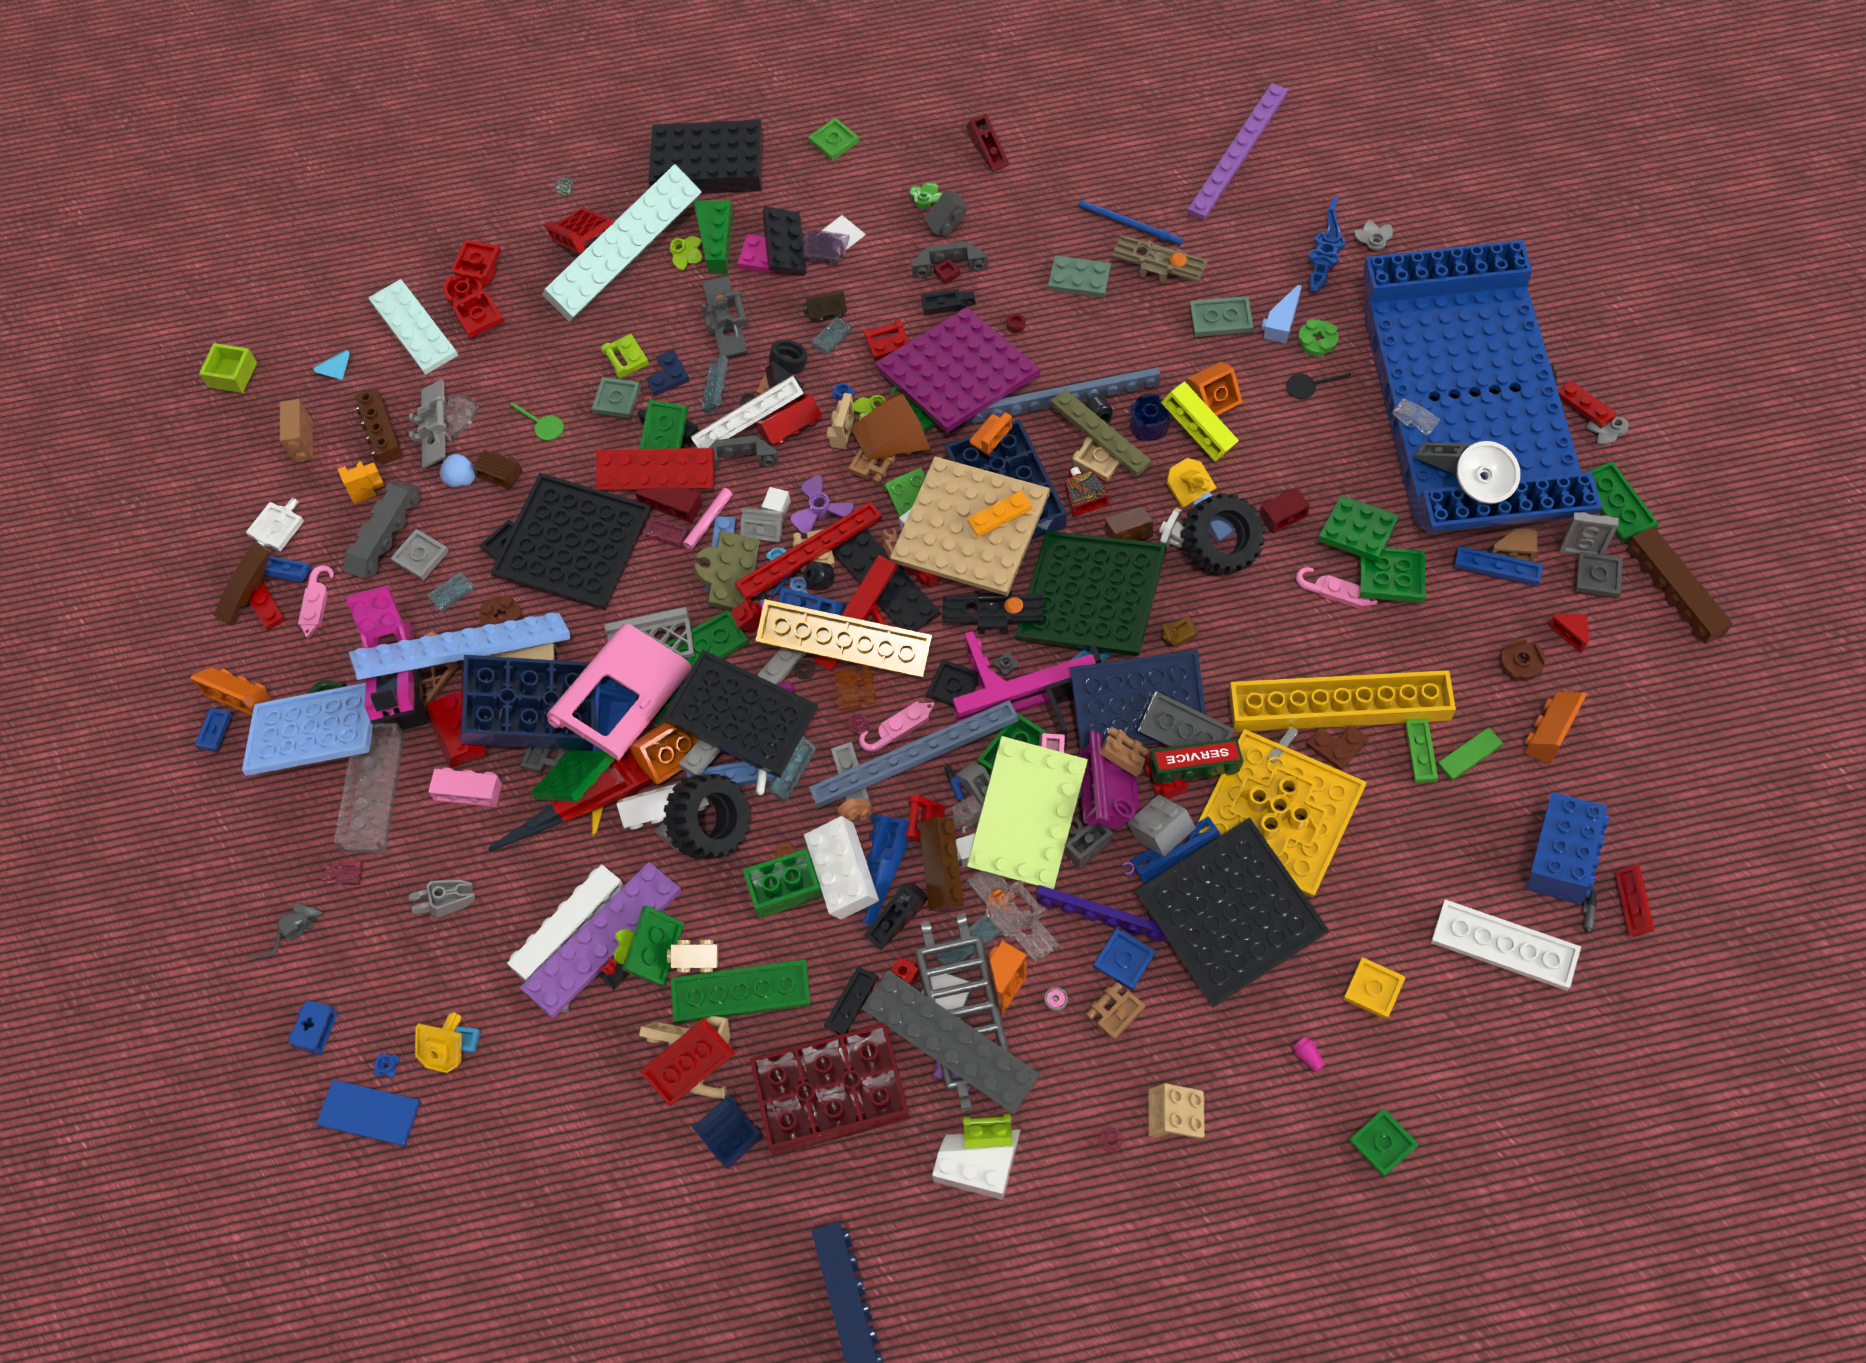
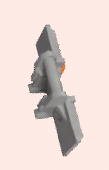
(431, 424)

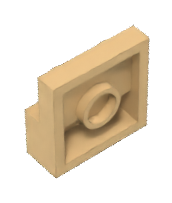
(842, 423)
(1095, 459)

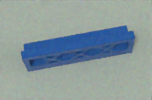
(1159, 863)

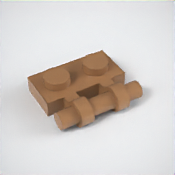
(862, 467)
(1127, 758)
(1120, 1015)

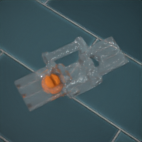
(1008, 918)

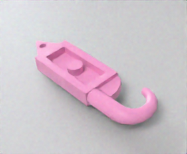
(1335, 589)
(314, 602)
(899, 725)

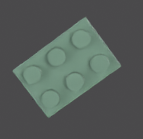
(1079, 276)
(1221, 316)

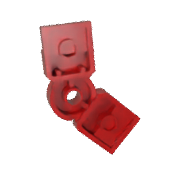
(465, 292)

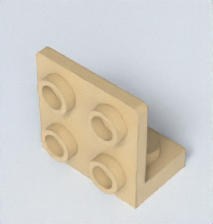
(1176, 1111)

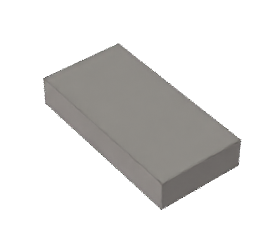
(1285, 741)

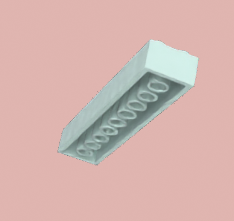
(621, 243)

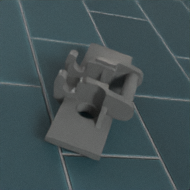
(718, 317)

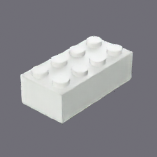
(841, 867)

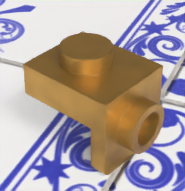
(1179, 632)

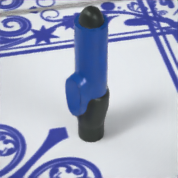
(955, 783)

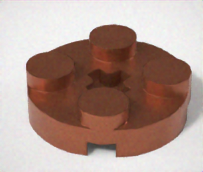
(499, 605)
(1522, 671)

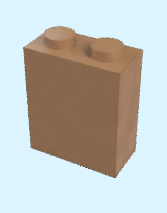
(296, 430)

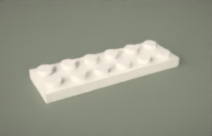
(1506, 945)

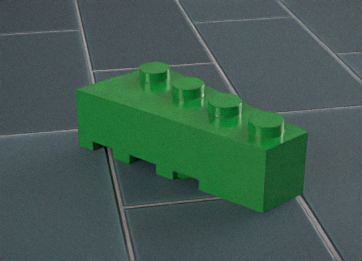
(715, 227)

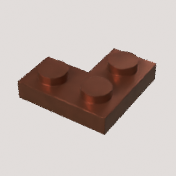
(1338, 751)

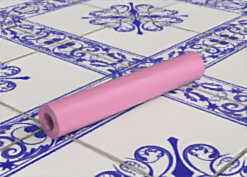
(707, 518)

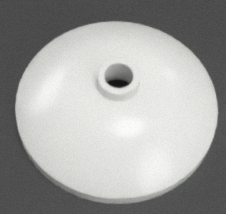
(1497, 466)

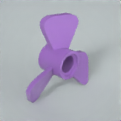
(805, 519)

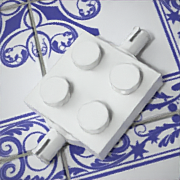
(276, 525)

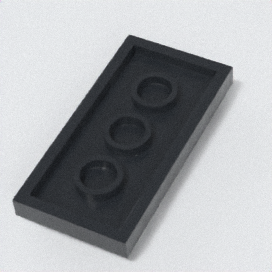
(784, 241)

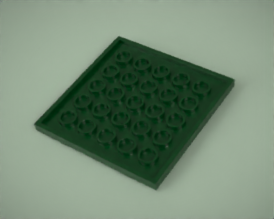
(1094, 592)

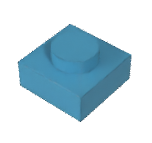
(469, 1039)

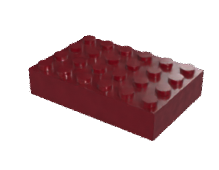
(829, 1089)

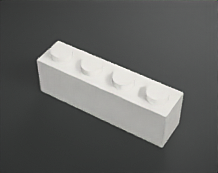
(647, 807)

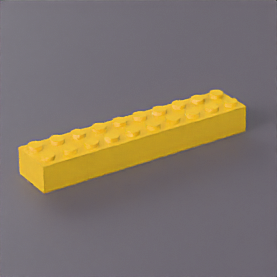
(1341, 701)

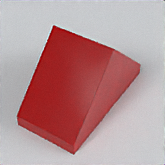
(1572, 629)

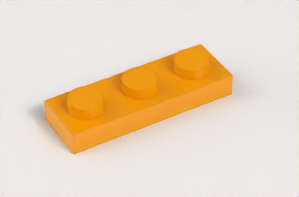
(999, 513)

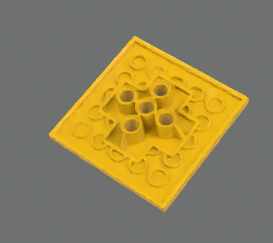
(1319, 794)

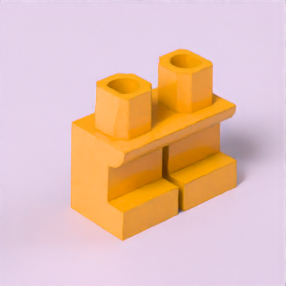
(361, 481)

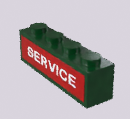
(1195, 761)

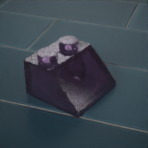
(825, 246)

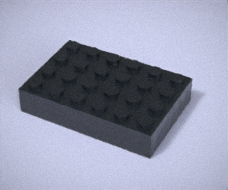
(711, 154)

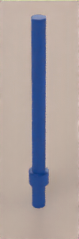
(1162, 235)

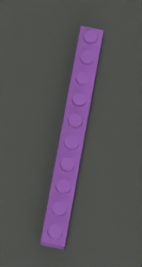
(1237, 152)

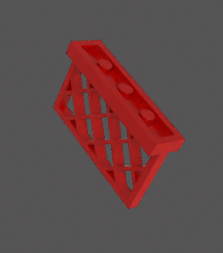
(577, 228)

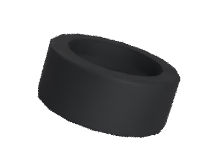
(792, 349)

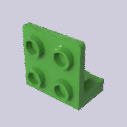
(904, 490)

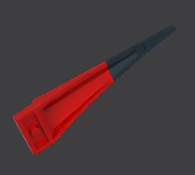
(615, 783)

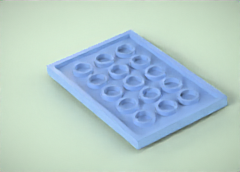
(308, 729)

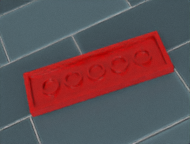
(654, 469)

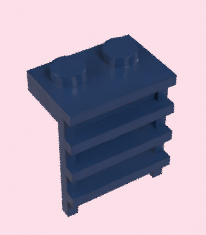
(727, 1132)

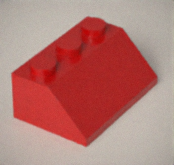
(788, 419)

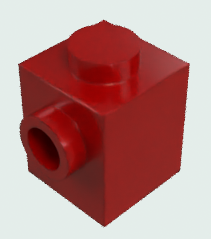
(747, 616)
(906, 970)

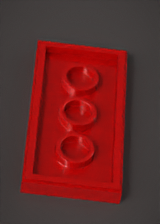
(687, 1061)

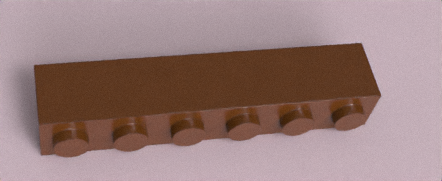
(1679, 585)

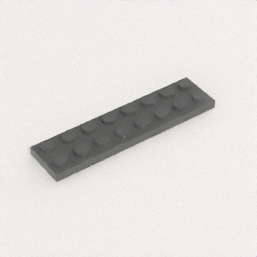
(951, 1042)

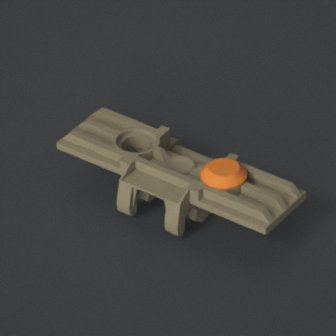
(1159, 259)

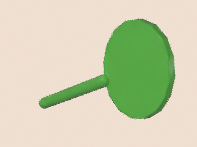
(546, 428)

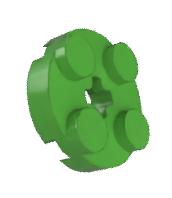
(1318, 328)

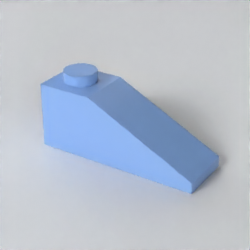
(1281, 317)

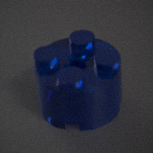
(1149, 418)

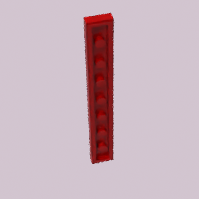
(808, 551)

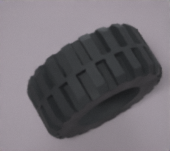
(1245, 523)
(683, 816)

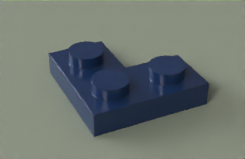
(670, 377)

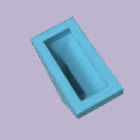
(334, 366)

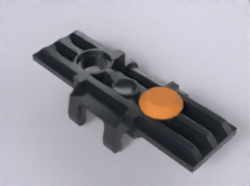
(993, 614)

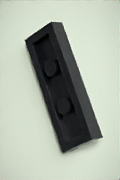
(851, 1001)

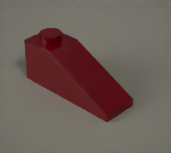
(986, 142)
(672, 501)

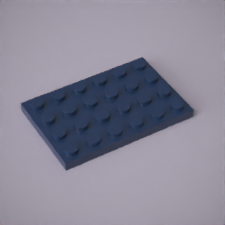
(1121, 691)

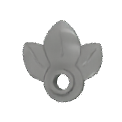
(1374, 236)
(1609, 432)

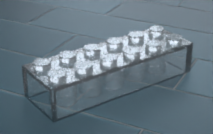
(370, 792)

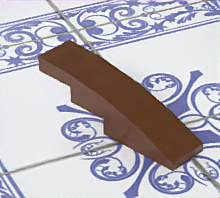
(244, 579)

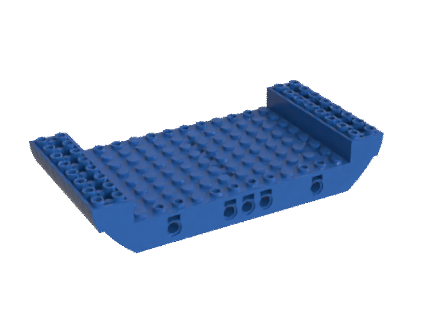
(1463, 326)

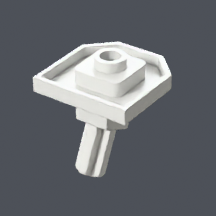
(1172, 530)

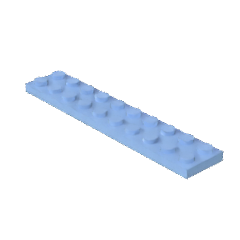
(453, 646)

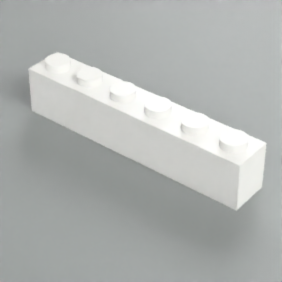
(566, 921)

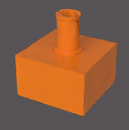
(1217, 387)

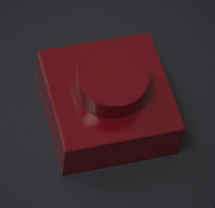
(947, 271)

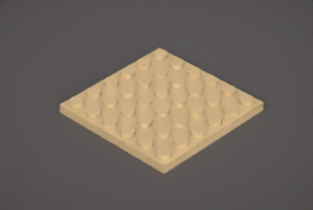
(944, 544)

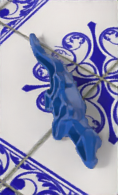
(1327, 250)

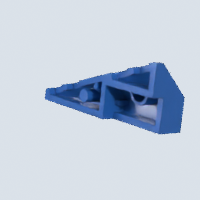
(885, 856)

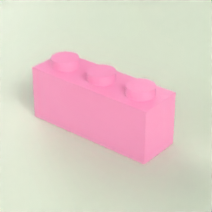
(465, 787)

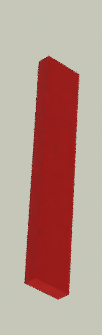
(864, 599)

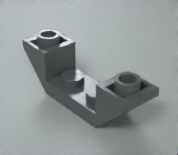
(955, 251)
(747, 446)

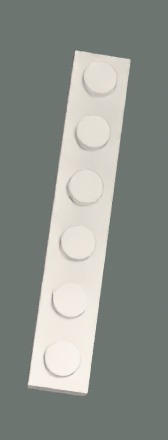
(748, 413)

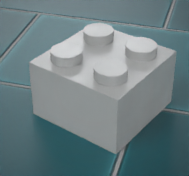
(1161, 825)

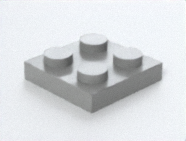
(419, 554)

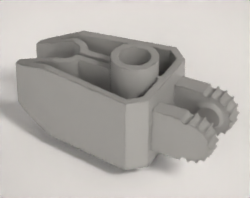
(443, 897)

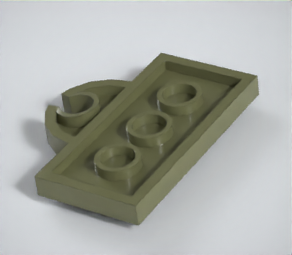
(727, 563)

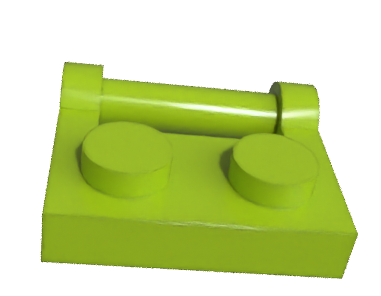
(629, 351)
(987, 1131)

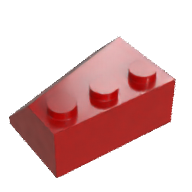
(445, 720)

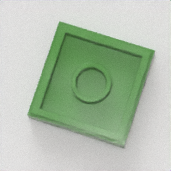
(833, 139)

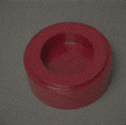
(1016, 323)

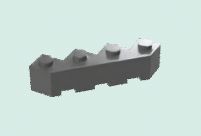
(377, 534)

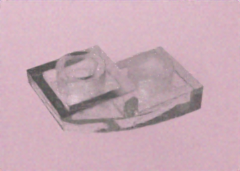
(1411, 412)

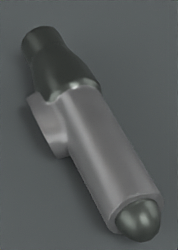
(1589, 911)

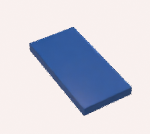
(368, 1113)

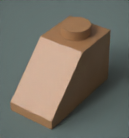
(1518, 544)

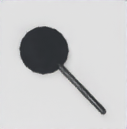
(1303, 386)

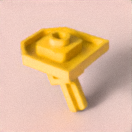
(1189, 481)
(439, 1047)

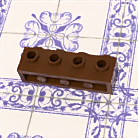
(379, 426)
(941, 864)

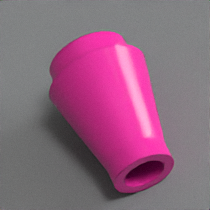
(1308, 1053)

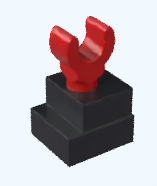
(612, 973)

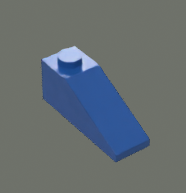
(810, 601)

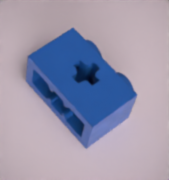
(313, 1039)

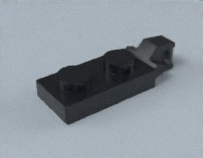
(947, 301)

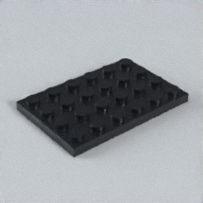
(740, 713)

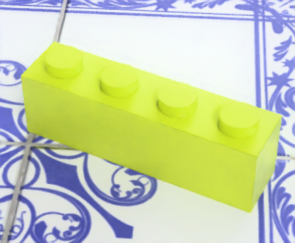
(1199, 421)

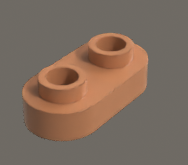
(855, 809)

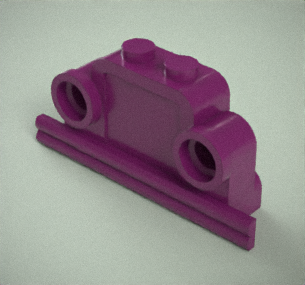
(1106, 789)

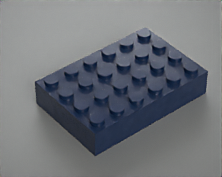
(1016, 459)
(510, 698)

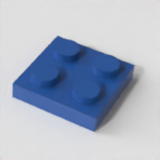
(1124, 959)

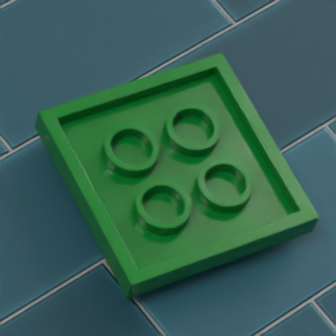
(1358, 528)
(1395, 576)
(572, 776)

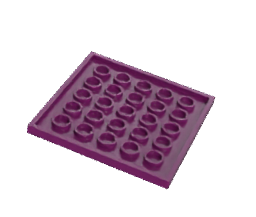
(957, 369)

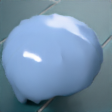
(457, 471)

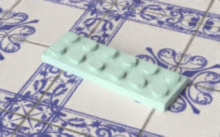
(413, 326)

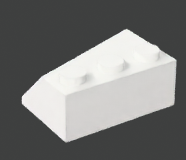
(975, 1169)

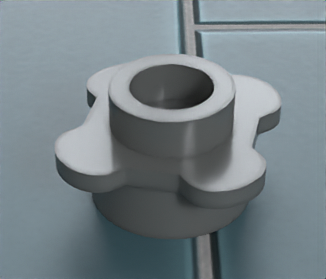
(1006, 669)

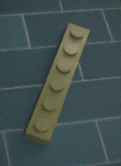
(1101, 432)

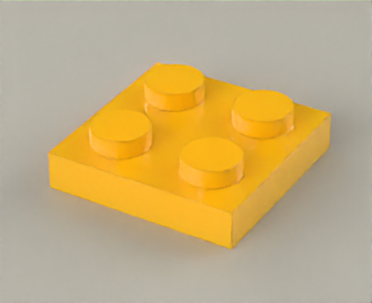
(1374, 988)

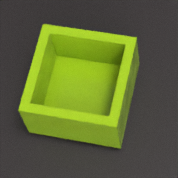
(228, 368)

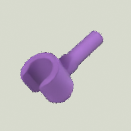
(1130, 865)

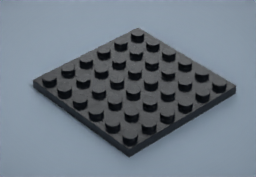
(571, 541)
(1231, 912)

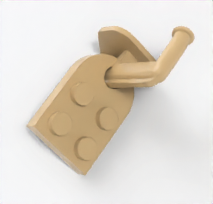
(670, 1033)

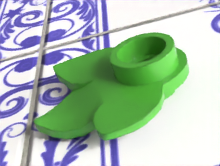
(925, 195)

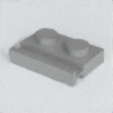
(761, 524)

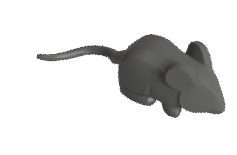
(292, 925)

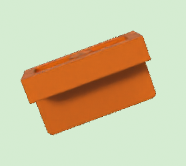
(991, 432)

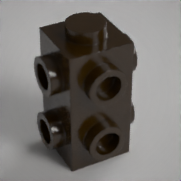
(825, 305)

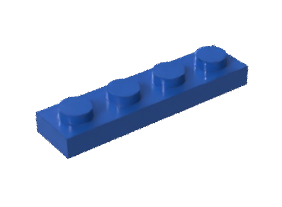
(1498, 566)

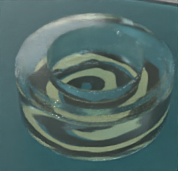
(564, 186)

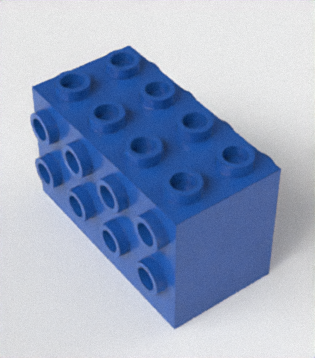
(1568, 848)

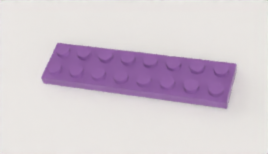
(590, 947)

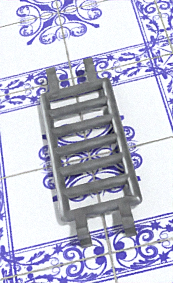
(986, 982)

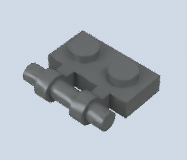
(538, 758)

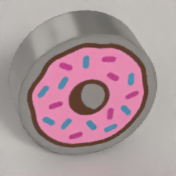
(1055, 999)

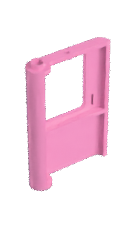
(638, 665)

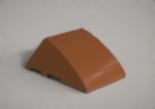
(890, 430)

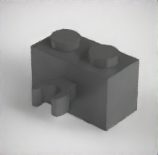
(946, 213)
(1087, 842)

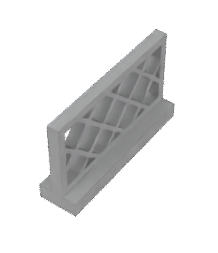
(665, 621)

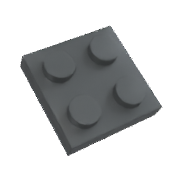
(1599, 574)

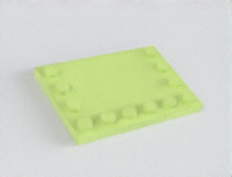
(1027, 812)

